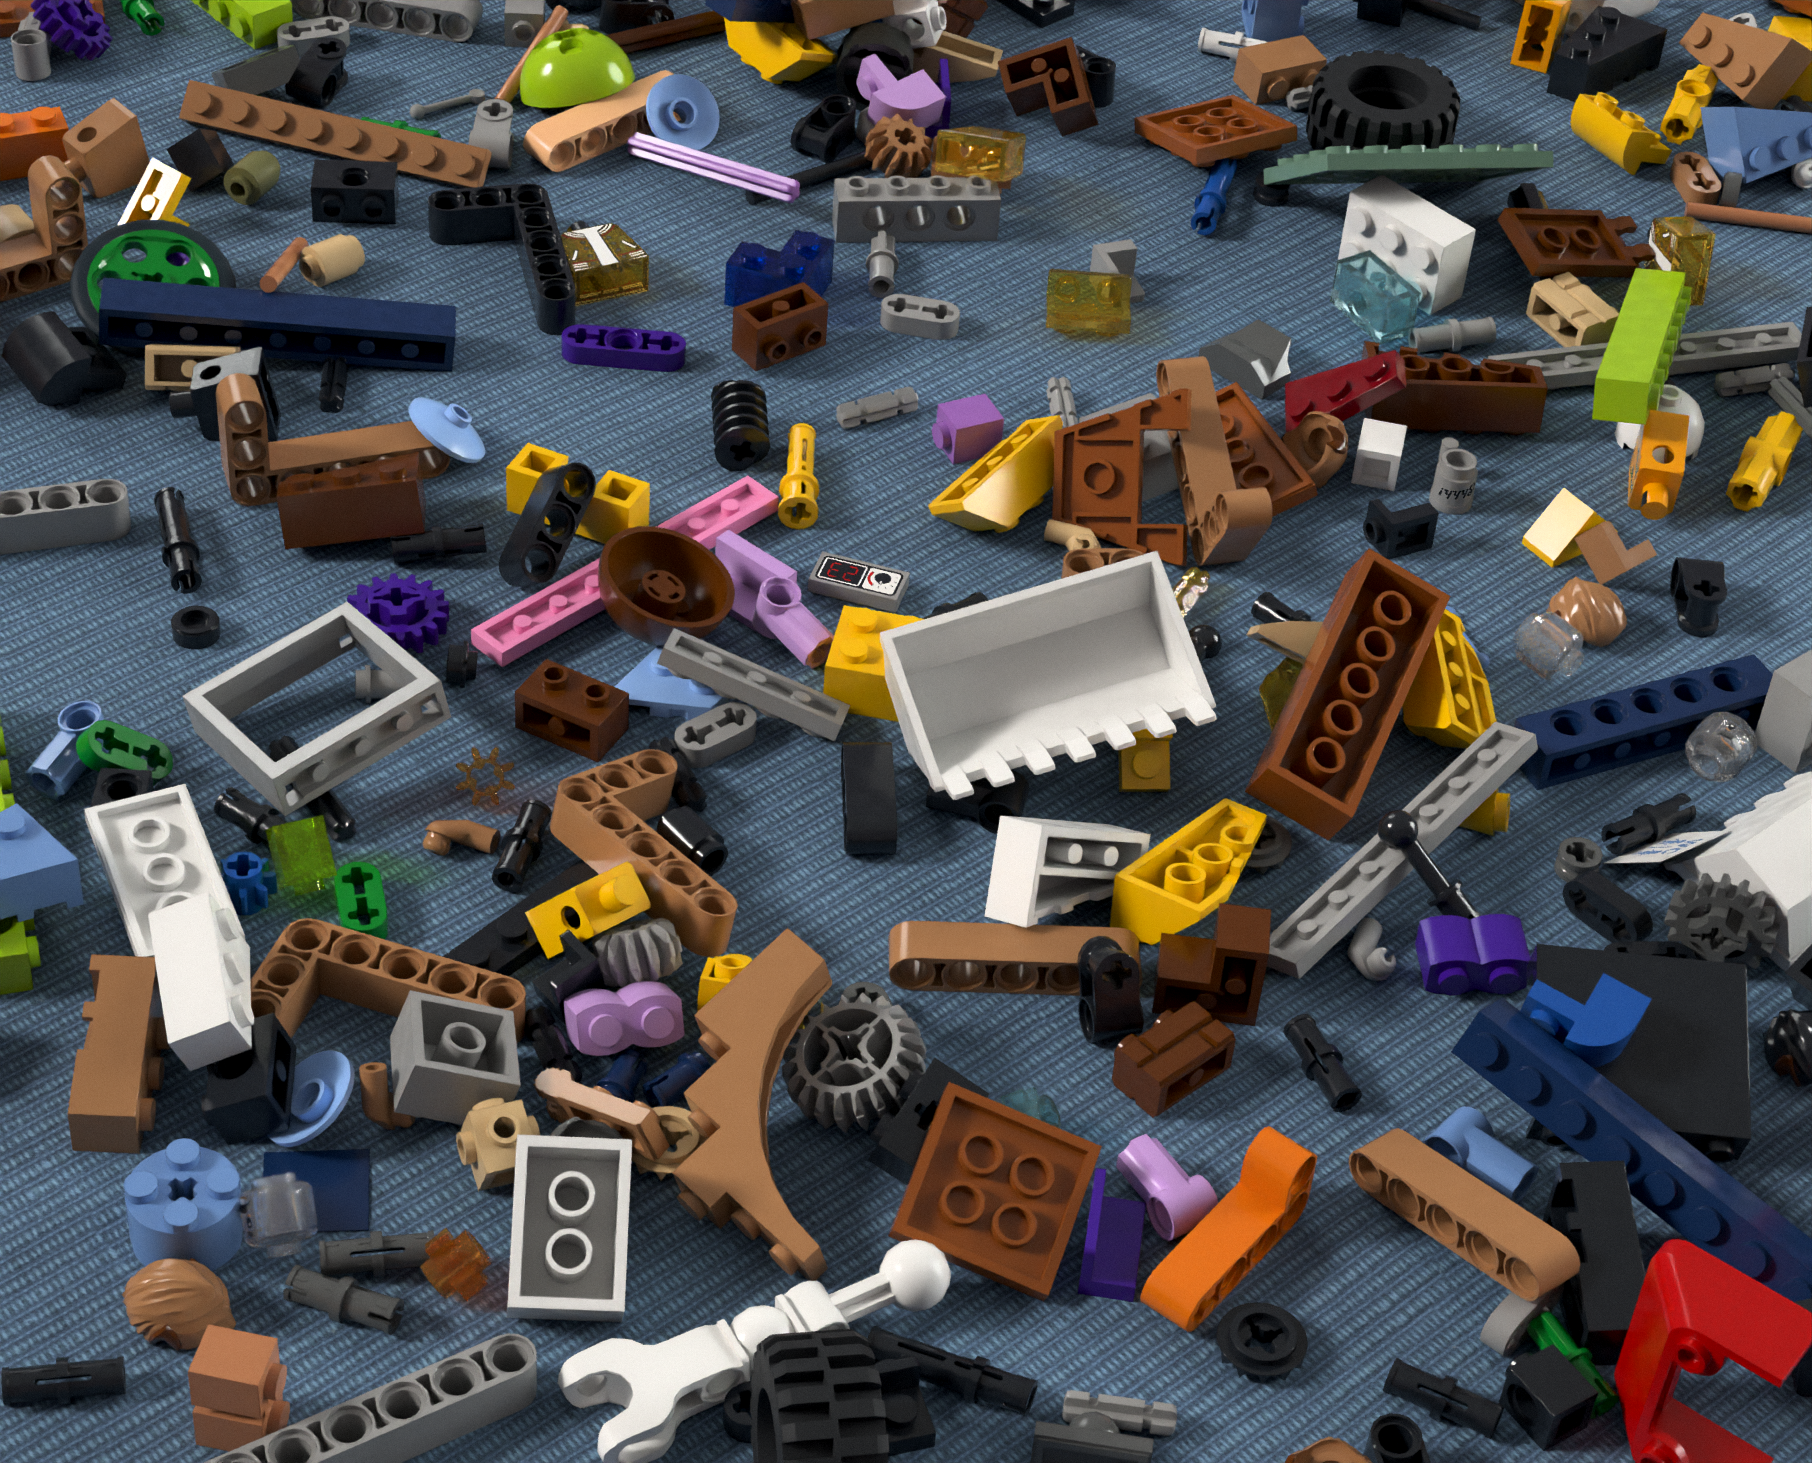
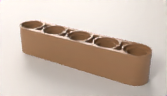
(994, 956)
(1464, 1214)

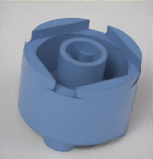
(184, 1206)

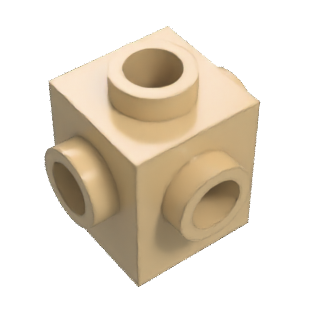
(490, 1140)

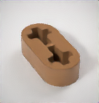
(1695, 178)

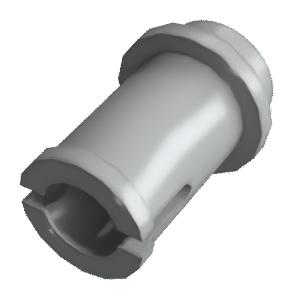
(374, 684)

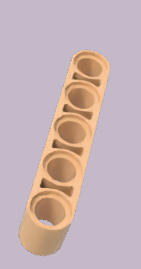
(592, 127)

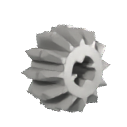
(638, 951)

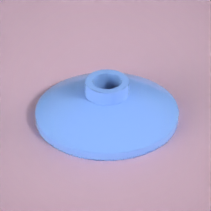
(691, 102)
(447, 429)
(318, 1096)

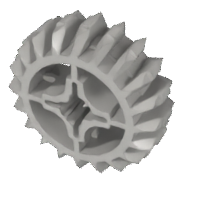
(851, 1048)

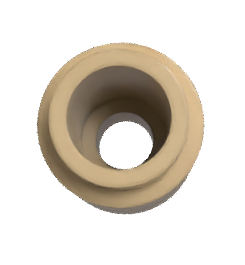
(331, 259)

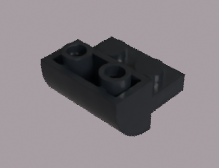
(60, 360)

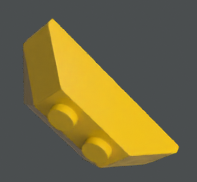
(778, 50)
(1004, 480)
(1450, 691)

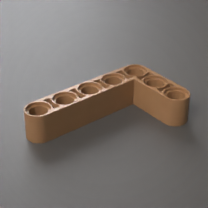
(58, 236)
(257, 466)
(1220, 519)
(603, 823)
(367, 972)

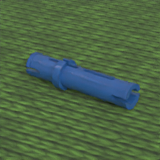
(1212, 199)

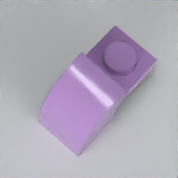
(910, 97)

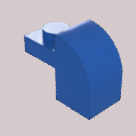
(1592, 1030)

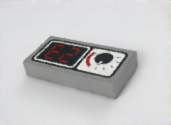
(858, 582)

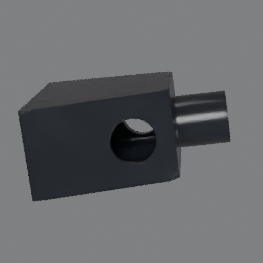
(201, 397)

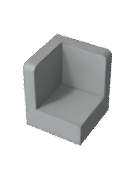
(1118, 258)

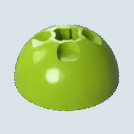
(574, 69)

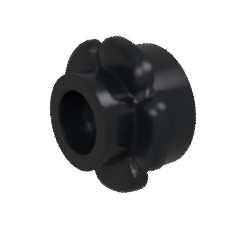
(461, 664)

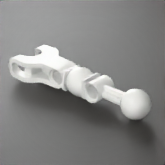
(698, 1368)

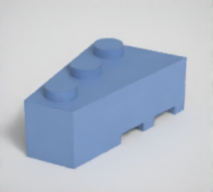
(1755, 140)
(34, 867)

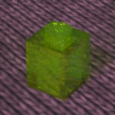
(301, 855)

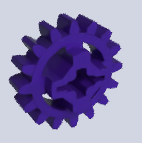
(73, 26)
(404, 610)

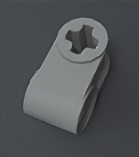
(493, 131)

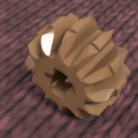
(898, 147)

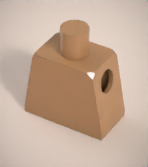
(106, 150)

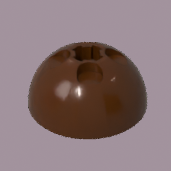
(663, 582)

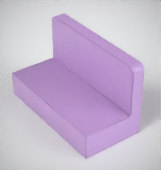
(748, 570)

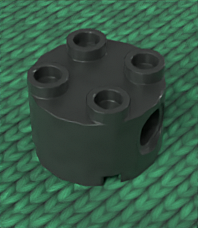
(866, 39)

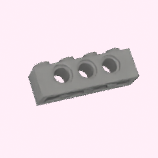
(932, 221)

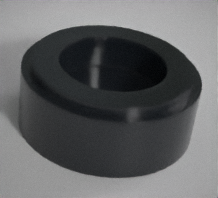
(195, 627)

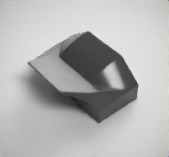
(259, 72)
(1252, 358)

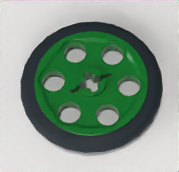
(157, 240)

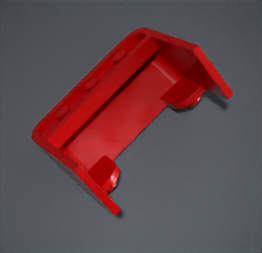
(1694, 1319)

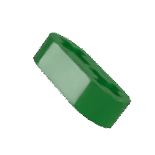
(124, 750)
(370, 903)

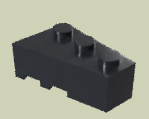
(1596, 1213)

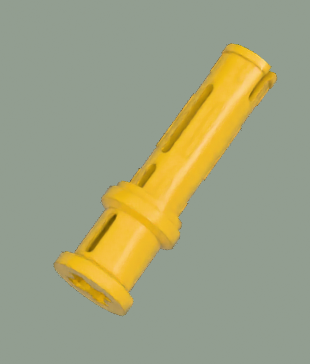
(799, 485)

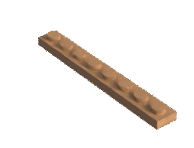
(334, 135)

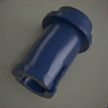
(621, 1078)
(670, 1086)

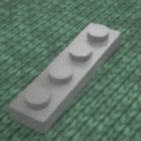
(758, 686)

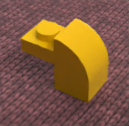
(1146, 764)

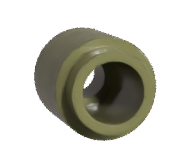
(252, 177)

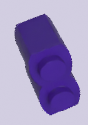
(1472, 954)

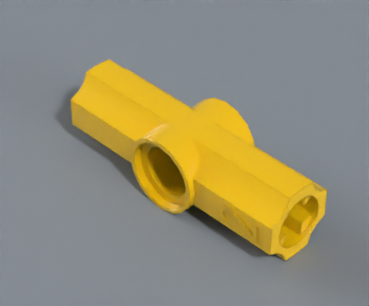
(1684, 111)
(1764, 461)

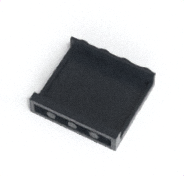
(1688, 1049)

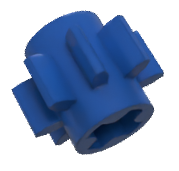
(248, 881)

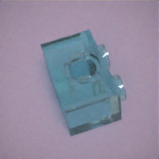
(1374, 297)

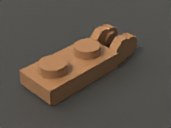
(632, 1120)

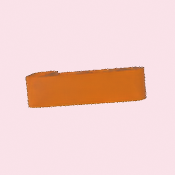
(1235, 1232)

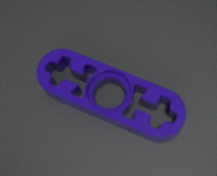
(598, 344)

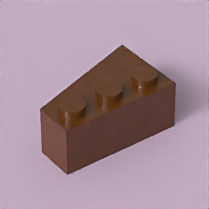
(353, 503)

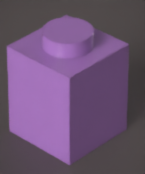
(967, 428)

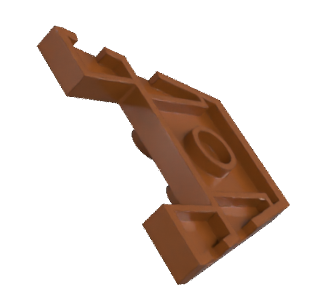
(1102, 475)

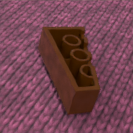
(1462, 395)

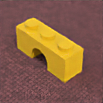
(615, 506)

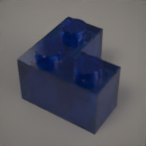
(760, 271)

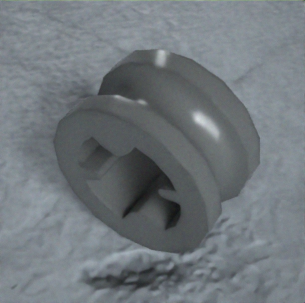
(1577, 849)

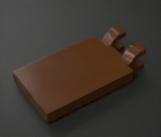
(1573, 242)

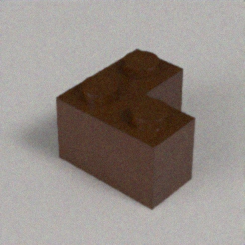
(1051, 78)
(1219, 972)

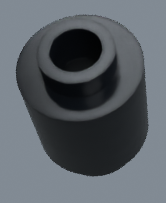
(694, 838)

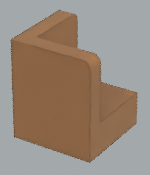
(1608, 554)

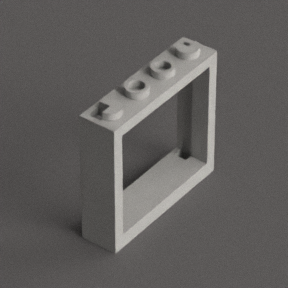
(340, 750)

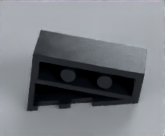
(1604, 52)

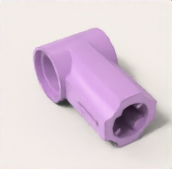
(785, 618)
(1171, 1197)

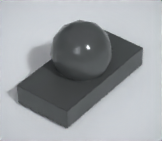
(1088, 1439)

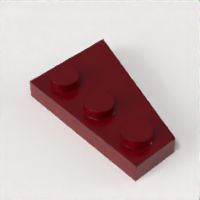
(1345, 388)

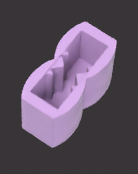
(636, 1014)

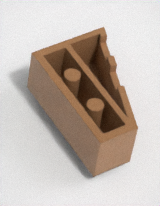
(1747, 59)
(119, 1058)

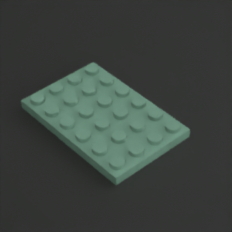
(1408, 164)

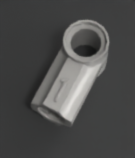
(31, 50)

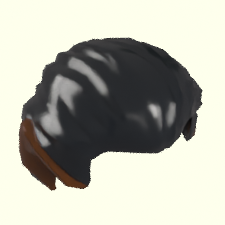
(1790, 1045)

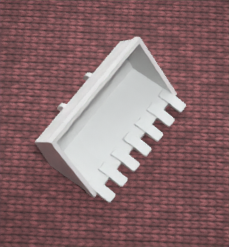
(1044, 675)

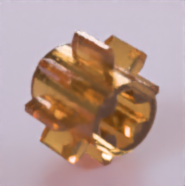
(491, 788)
(456, 1264)

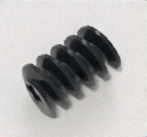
(739, 424)

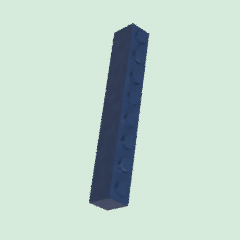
(279, 322)
(1659, 1164)

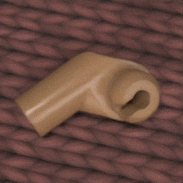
(463, 832)

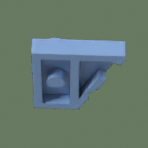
(665, 693)

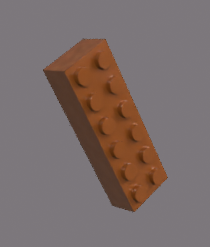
(1348, 695)

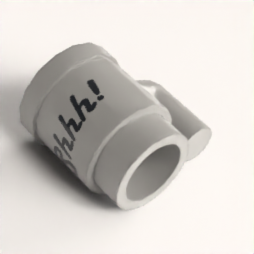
(1453, 479)

